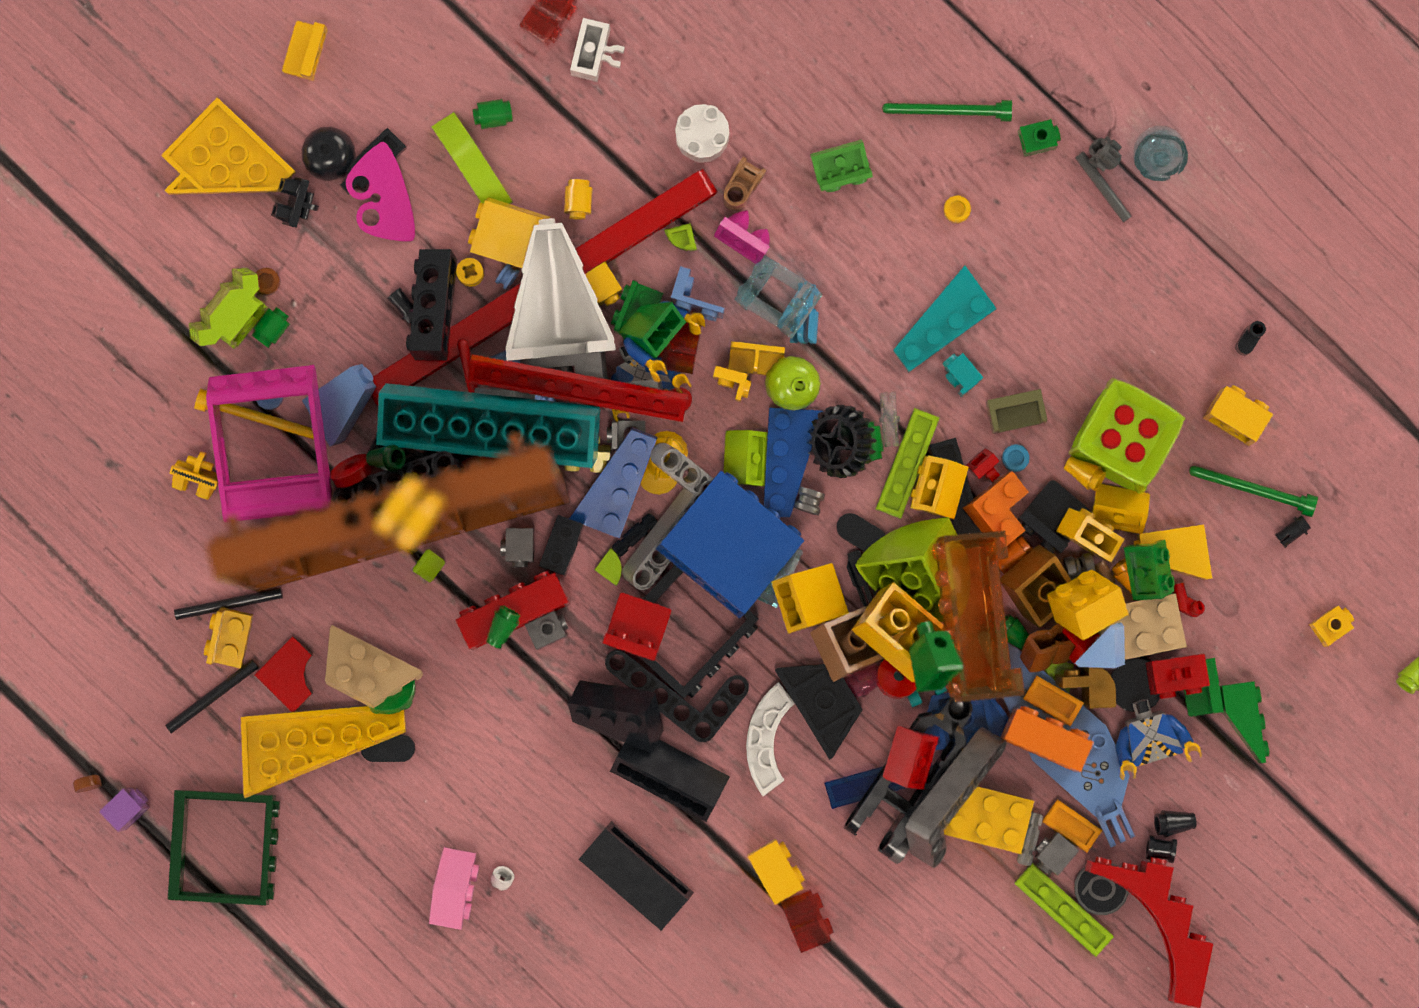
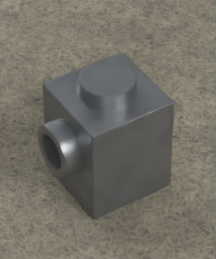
(518, 546)
(547, 629)
(1055, 854)

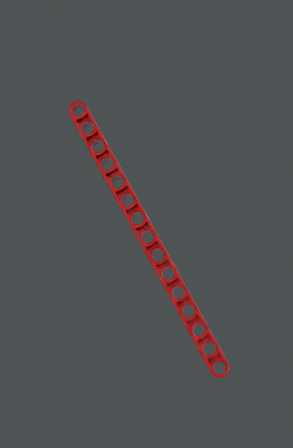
(599, 249)

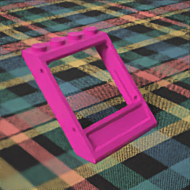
(270, 495)

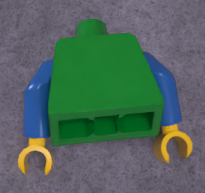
(651, 331)

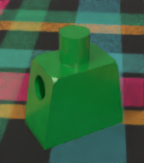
(933, 658)

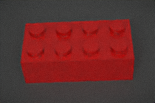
(529, 601)

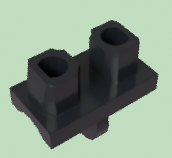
(298, 204)

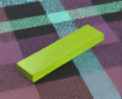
(906, 463)
(1063, 910)

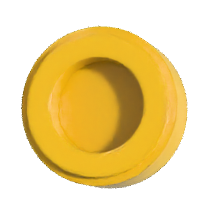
(957, 209)

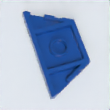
(984, 714)

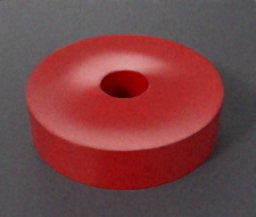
(350, 471)
(889, 685)

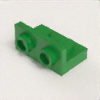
(633, 298)
(1149, 570)

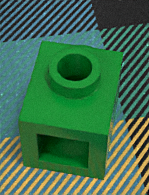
(1039, 137)

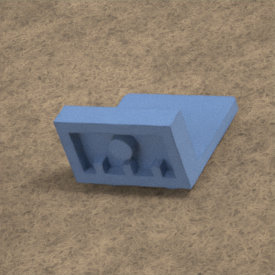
(682, 287)

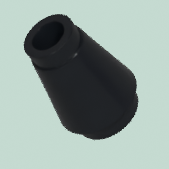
(1173, 822)

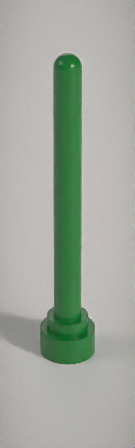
(1001, 110)
(1305, 504)

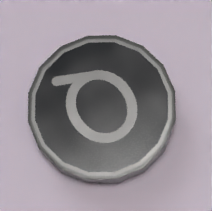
(1098, 893)

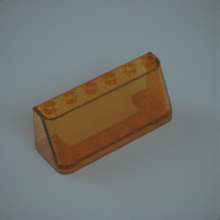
(975, 615)

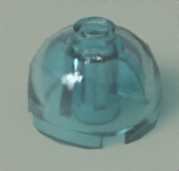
(1160, 153)

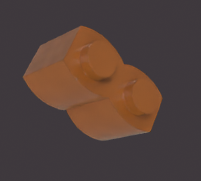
(1046, 648)

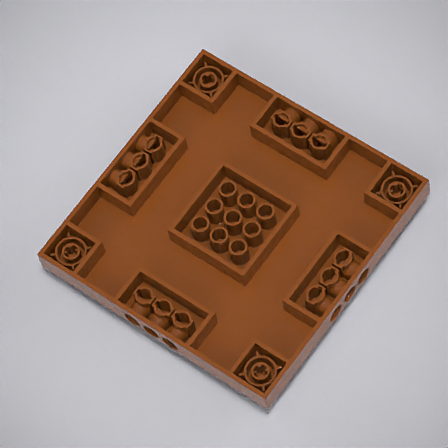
(346, 533)

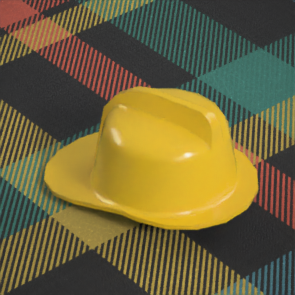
(654, 479)

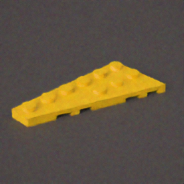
(299, 742)

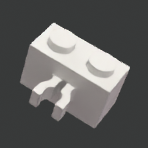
(591, 50)

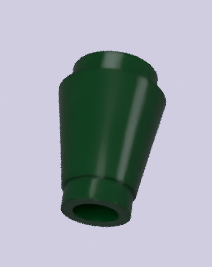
(387, 458)

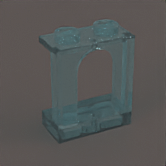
(797, 309)

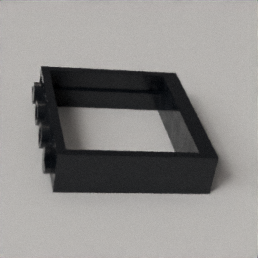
(712, 665)

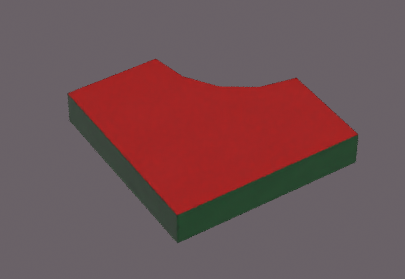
(286, 674)

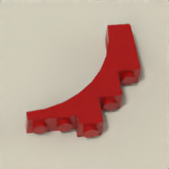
(1187, 955)

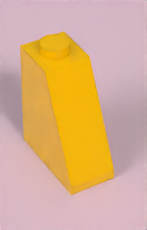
(1186, 548)

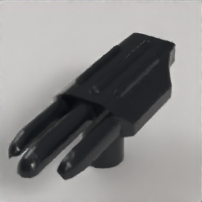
(857, 579)

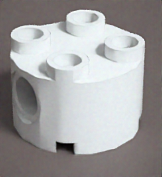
(702, 133)

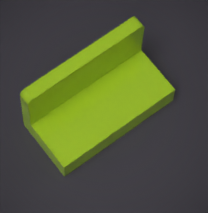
(746, 456)

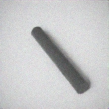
(1103, 187)

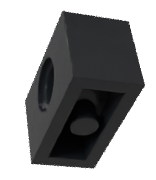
(561, 545)

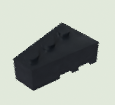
(618, 713)

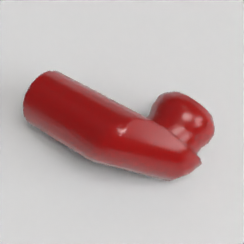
(1186, 604)

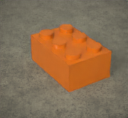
(1047, 738)

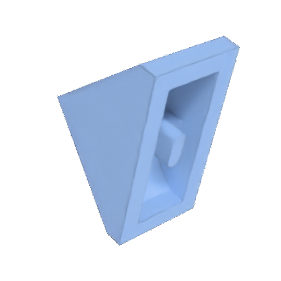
(1107, 650)

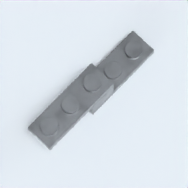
(586, 364)

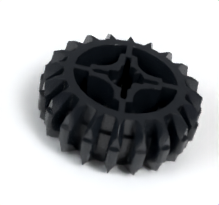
(853, 436)

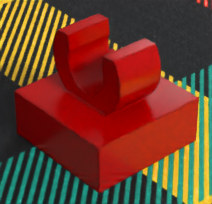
(984, 465)

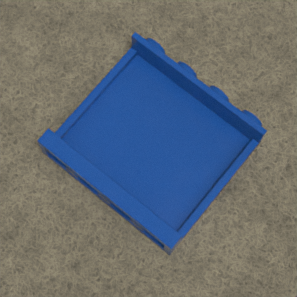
(730, 544)

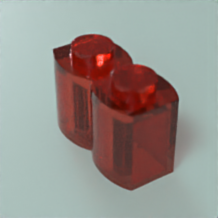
(546, 18)
(806, 920)

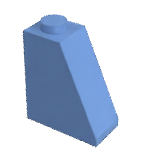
(343, 402)

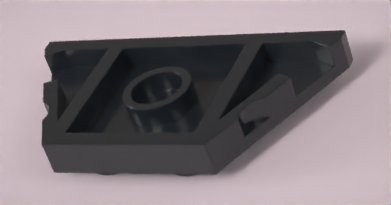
(824, 704)

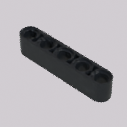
(430, 464)

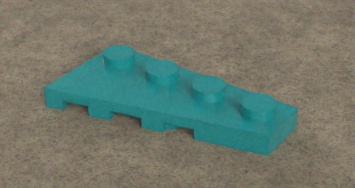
(949, 316)

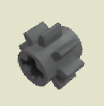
(1105, 153)

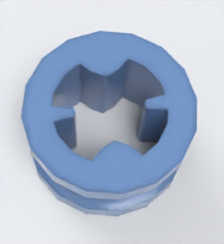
(507, 276)

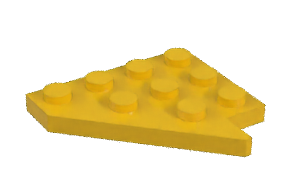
(223, 157)

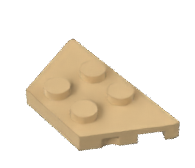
(364, 669)

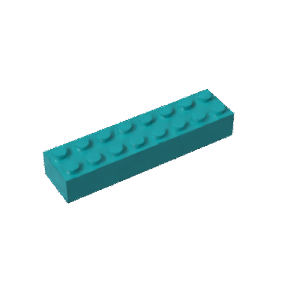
(483, 422)

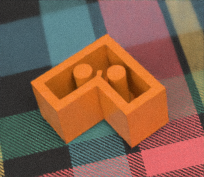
(992, 506)

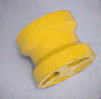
(474, 275)

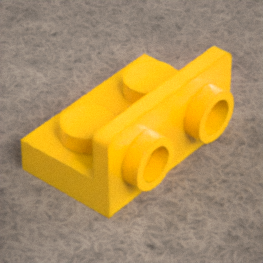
(728, 378)
(228, 638)

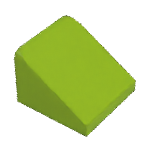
(429, 565)

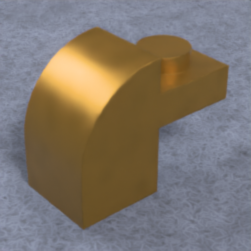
(1096, 685)

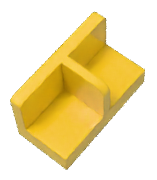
(753, 357)

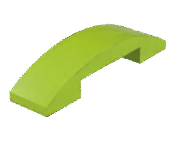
(470, 159)

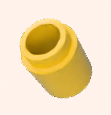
(578, 199)

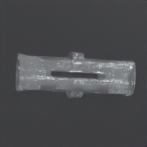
(889, 419)

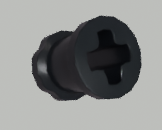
(1161, 849)

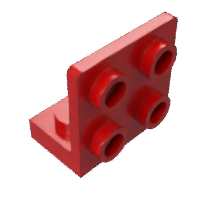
(637, 626)

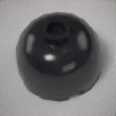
(328, 153)

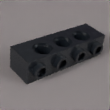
(434, 344)

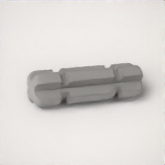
(1031, 839)

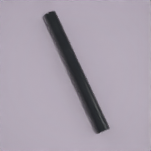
(229, 603)
(211, 696)

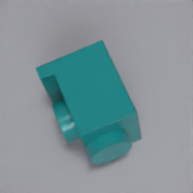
(961, 373)

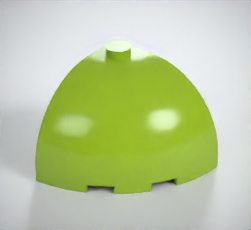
(908, 561)

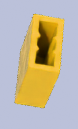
(503, 231)
(810, 598)

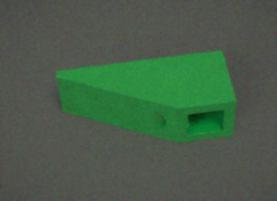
(1242, 712)

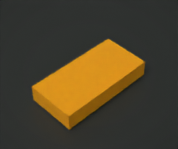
(1053, 701)
(1071, 826)

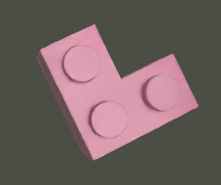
(453, 888)

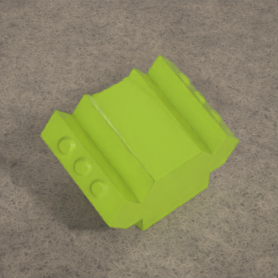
(230, 312)

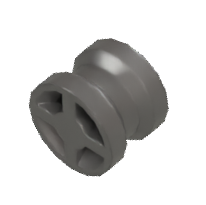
(809, 501)

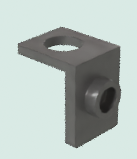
(616, 433)

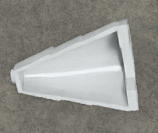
(555, 302)

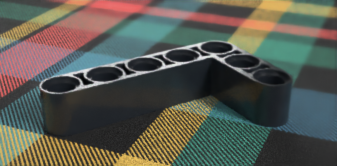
(675, 700)

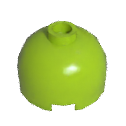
(783, 383)

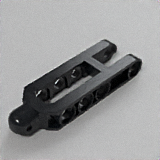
(951, 719)

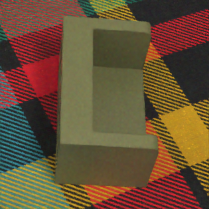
(1016, 411)

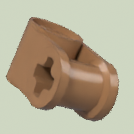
(745, 180)

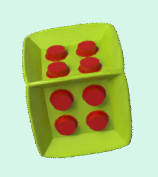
(1127, 435)

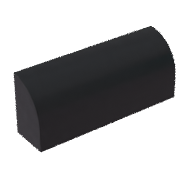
(672, 777)
(636, 876)

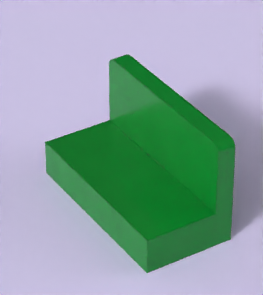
(1210, 699)

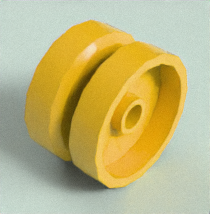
(406, 511)

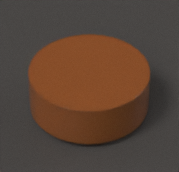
(268, 281)
(87, 783)

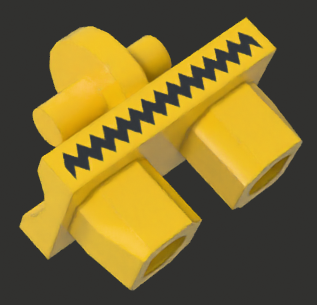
(197, 471)

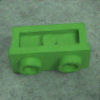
(841, 166)

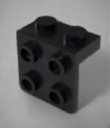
(1046, 513)

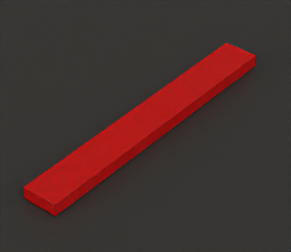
(577, 388)

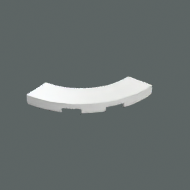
(761, 738)

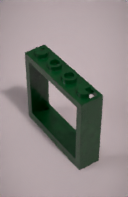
(178, 847)

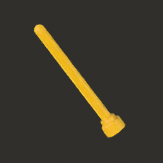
(259, 417)

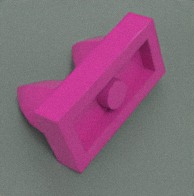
(734, 234)

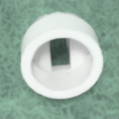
(505, 873)

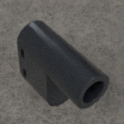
(1249, 339)

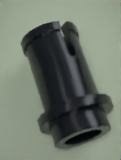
(1293, 530)

